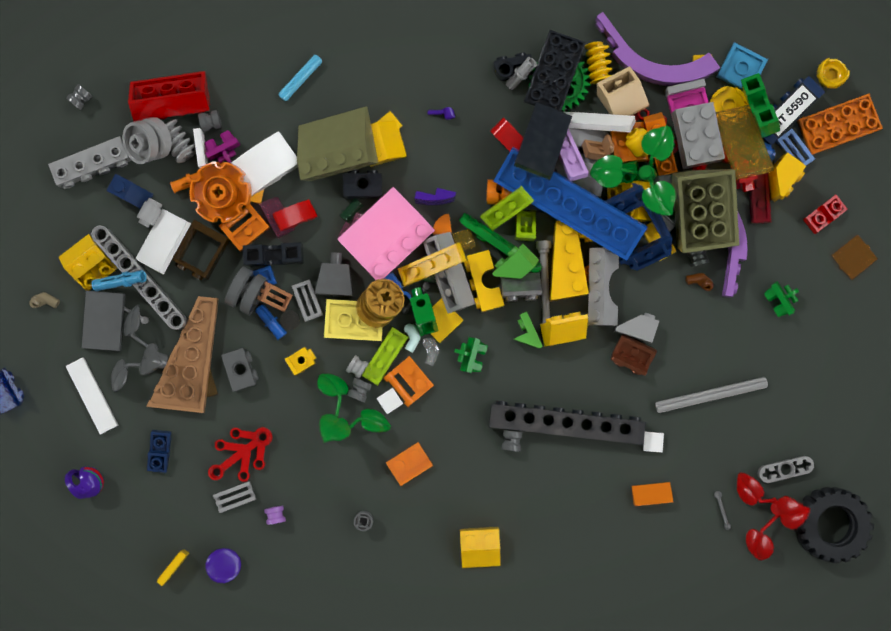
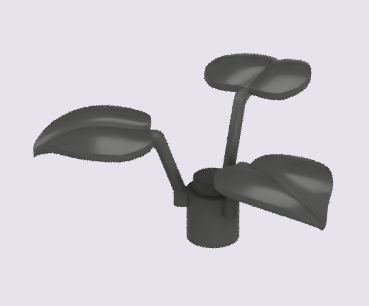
(151, 360)

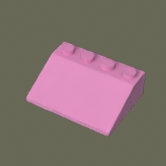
(386, 234)

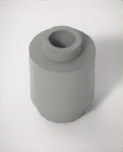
(149, 212)

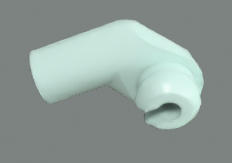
(414, 336)

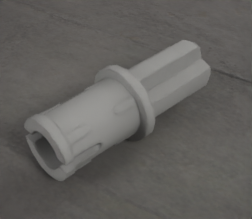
(521, 73)

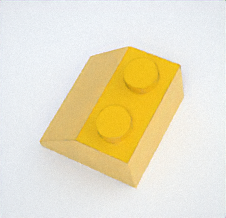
(387, 141)
(480, 547)

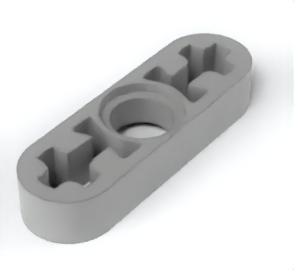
(800, 471)

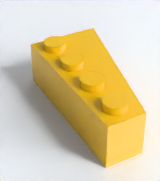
(568, 270)

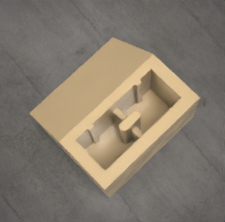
(622, 93)

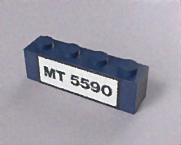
(795, 105)

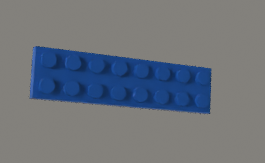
(575, 207)

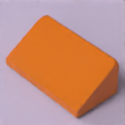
(652, 494)

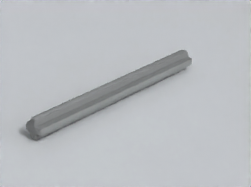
(711, 394)

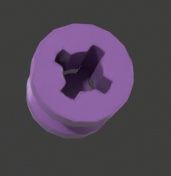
(275, 515)

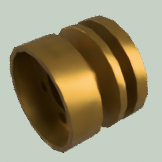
(373, 309)

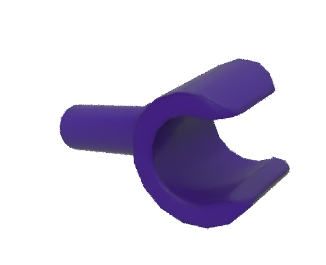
(448, 113)

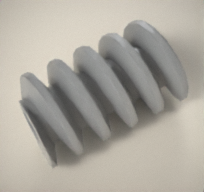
(179, 145)

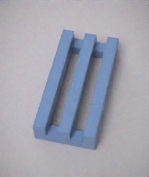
(800, 144)

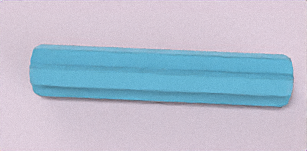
(300, 77)

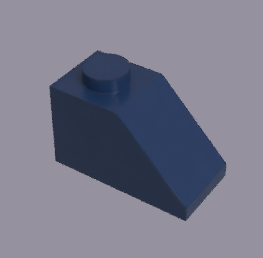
(128, 191)

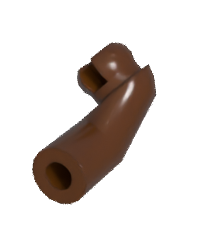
(701, 279)

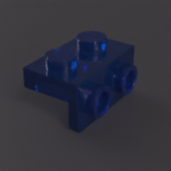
(9, 395)

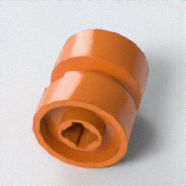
(493, 196)

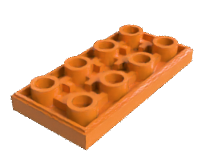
(839, 124)

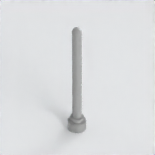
(543, 248)

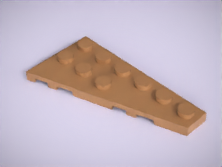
(188, 368)

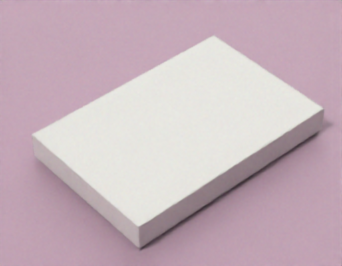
(163, 241)

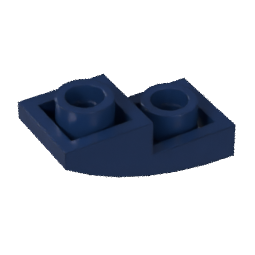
(159, 451)

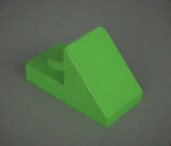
(530, 337)

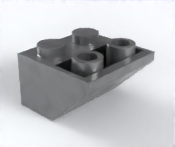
(517, 288)

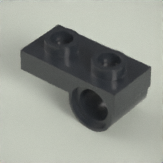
(510, 63)

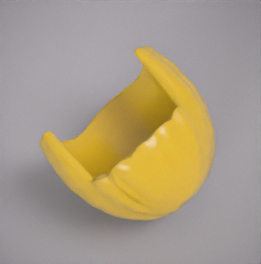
(832, 73)

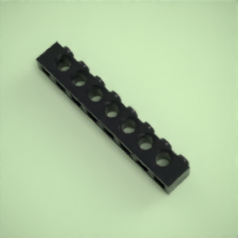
(634, 436)

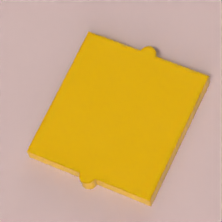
(445, 321)

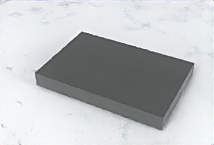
(103, 320)

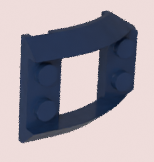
(654, 250)

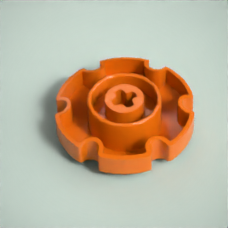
(226, 205)

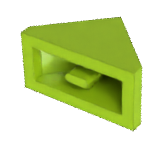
(525, 226)

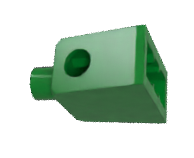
(423, 312)

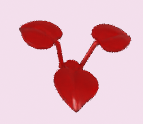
(791, 513)

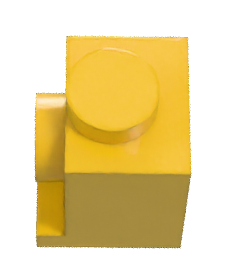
(295, 366)

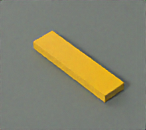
(432, 264)

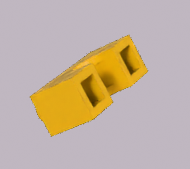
(487, 298)

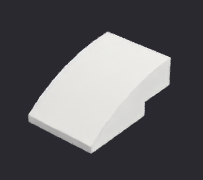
(267, 162)

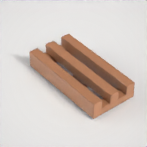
(265, 292)

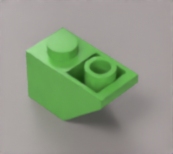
(517, 264)

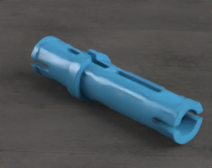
(125, 279)

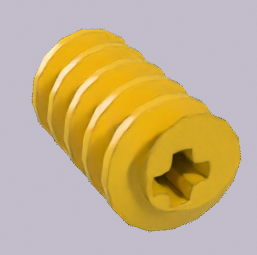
(597, 61)

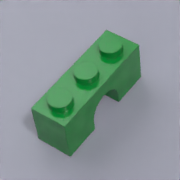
(759, 105)

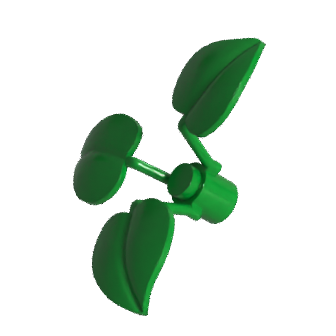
(658, 144)
(337, 428)

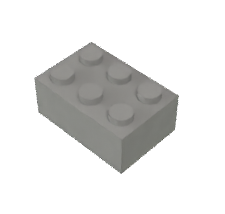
(698, 135)

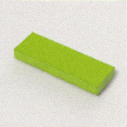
(507, 208)
(385, 356)

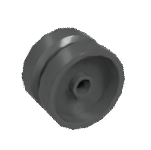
(245, 290)

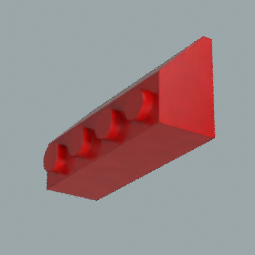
(169, 96)

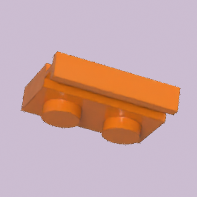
(409, 464)

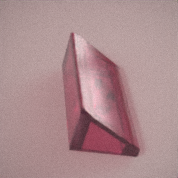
(270, 207)

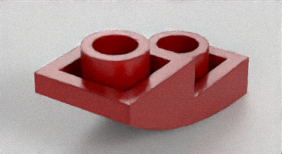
(825, 214)
(294, 215)

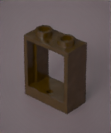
(197, 226)

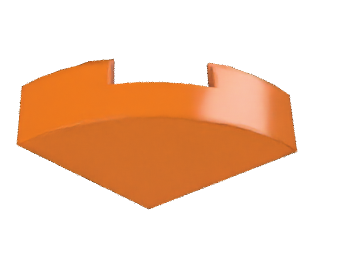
(442, 225)

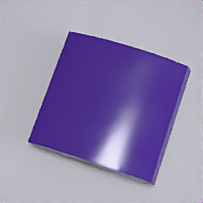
(441, 197)

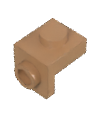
(596, 150)

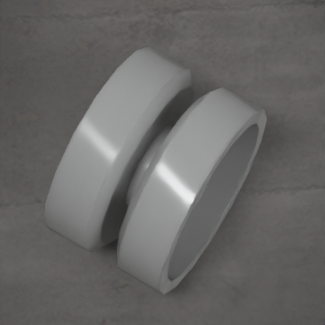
(146, 140)

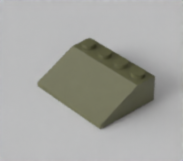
(335, 145)
(705, 209)

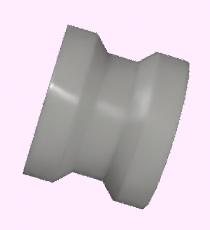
(357, 367)

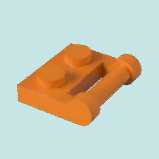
(620, 148)
(248, 231)
(413, 376)

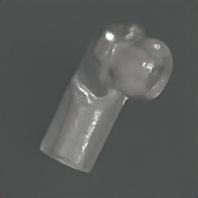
(432, 349)

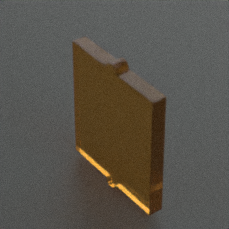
(854, 257)

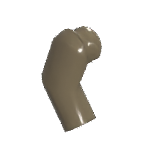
(43, 299)

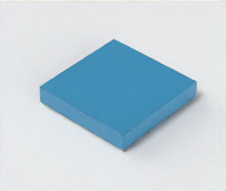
(740, 64)

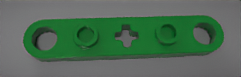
(486, 234)

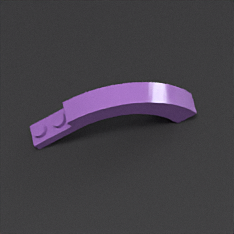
(651, 71)
(735, 254)

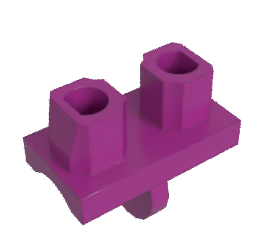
(215, 151)

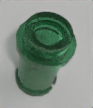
(351, 210)

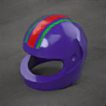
(90, 482)

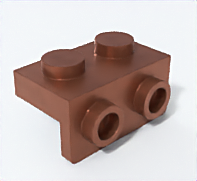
(633, 355)

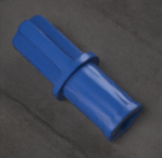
(270, 321)

